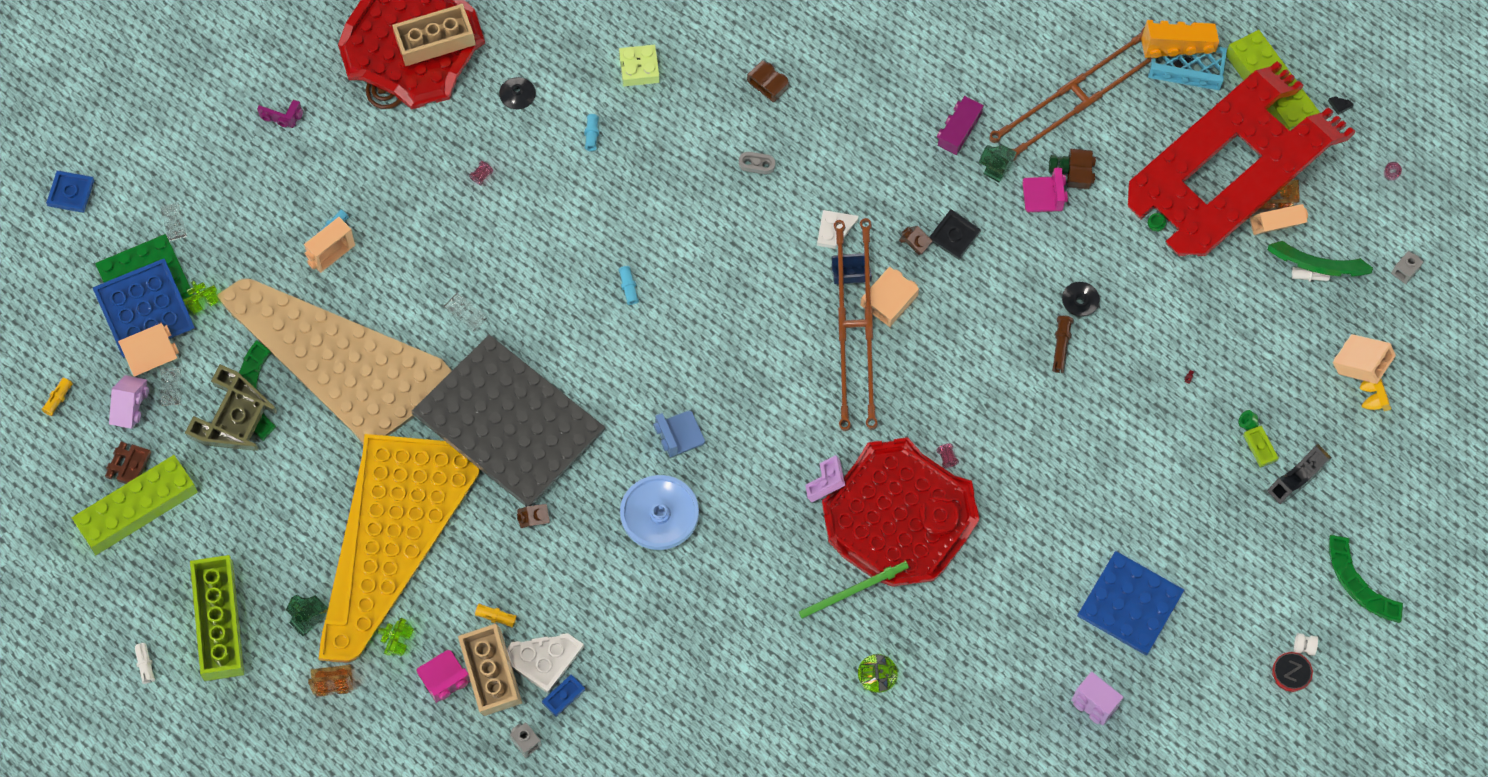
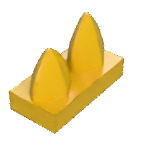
(1377, 400)

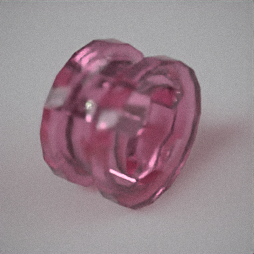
(1390, 166)

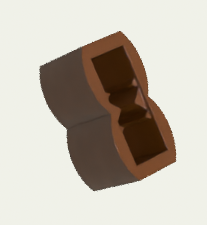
(768, 81)
(1080, 169)

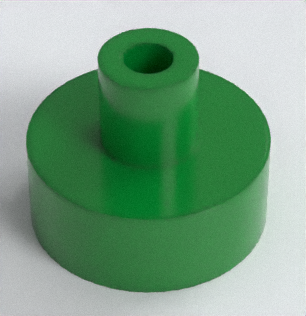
(1248, 420)

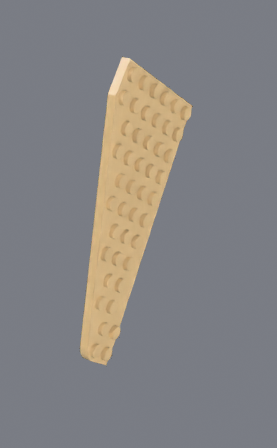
(350, 368)

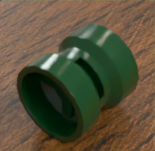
(1063, 163)

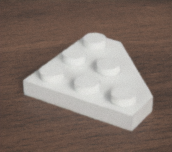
(544, 658)

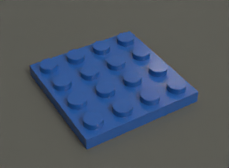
(142, 301)
(1130, 603)

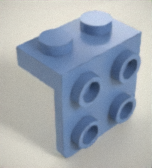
(678, 433)

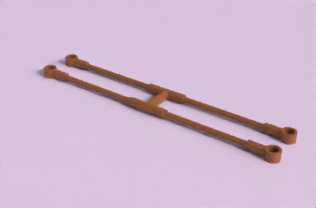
(1072, 85)
(867, 323)

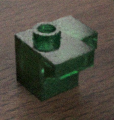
(997, 161)
(306, 612)

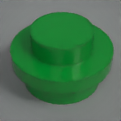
(1156, 222)

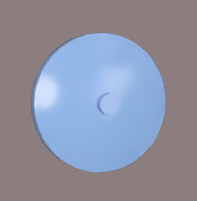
(659, 512)

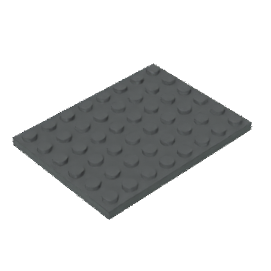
(508, 421)

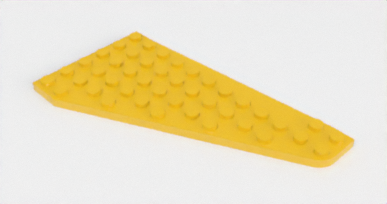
(396, 514)

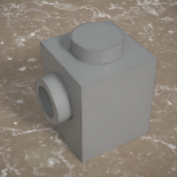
(1407, 267)
(525, 739)

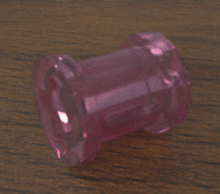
(481, 173)
(947, 455)

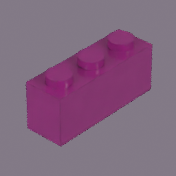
(959, 125)

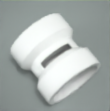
(1306, 644)

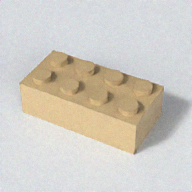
(434, 34)
(490, 669)

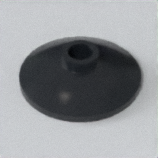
(519, 99)
(1084, 292)

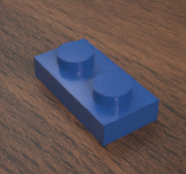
(563, 695)

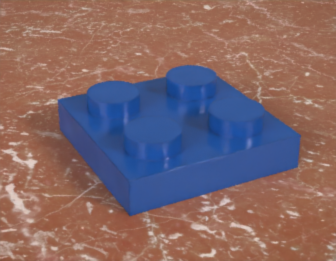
(70, 191)

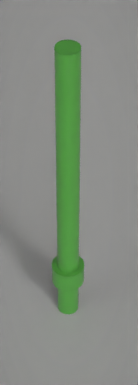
(887, 573)

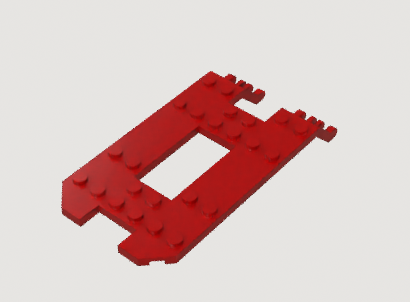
(1242, 114)

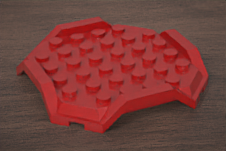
(374, 56)
(878, 513)

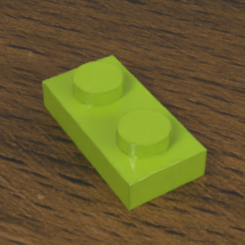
(1260, 446)

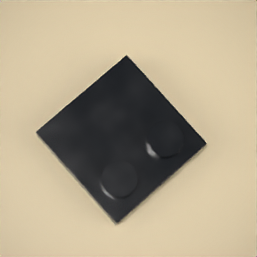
(954, 234)

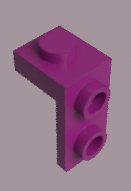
(289, 119)

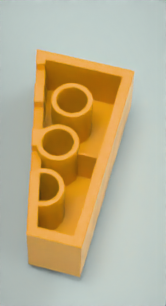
(1178, 39)

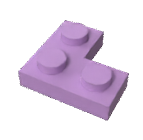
(831, 479)

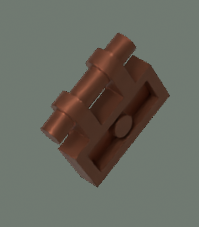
(133, 464)

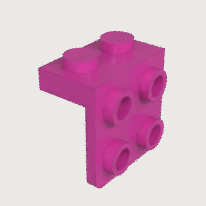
(1045, 193)
(443, 675)

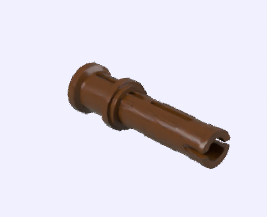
(1063, 336)

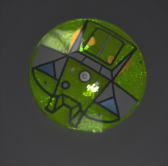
(877, 673)

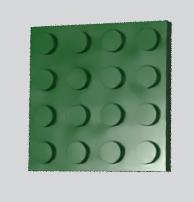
(143, 255)

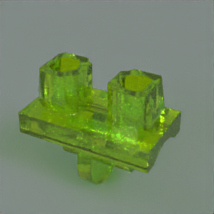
(193, 301)
(400, 629)

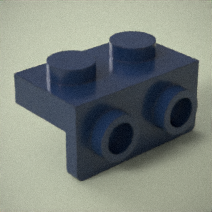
(852, 268)

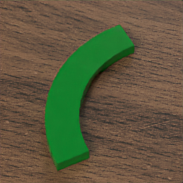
(1319, 265)
(250, 371)
(1356, 587)

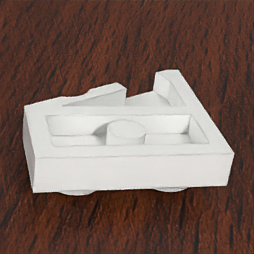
(827, 233)

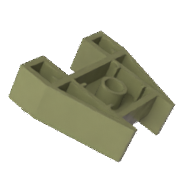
(236, 415)

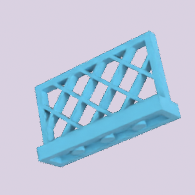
(1188, 76)

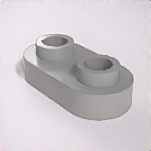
(757, 161)

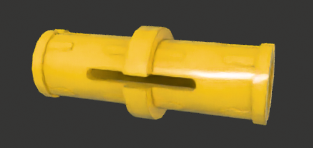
(57, 396)
(495, 615)

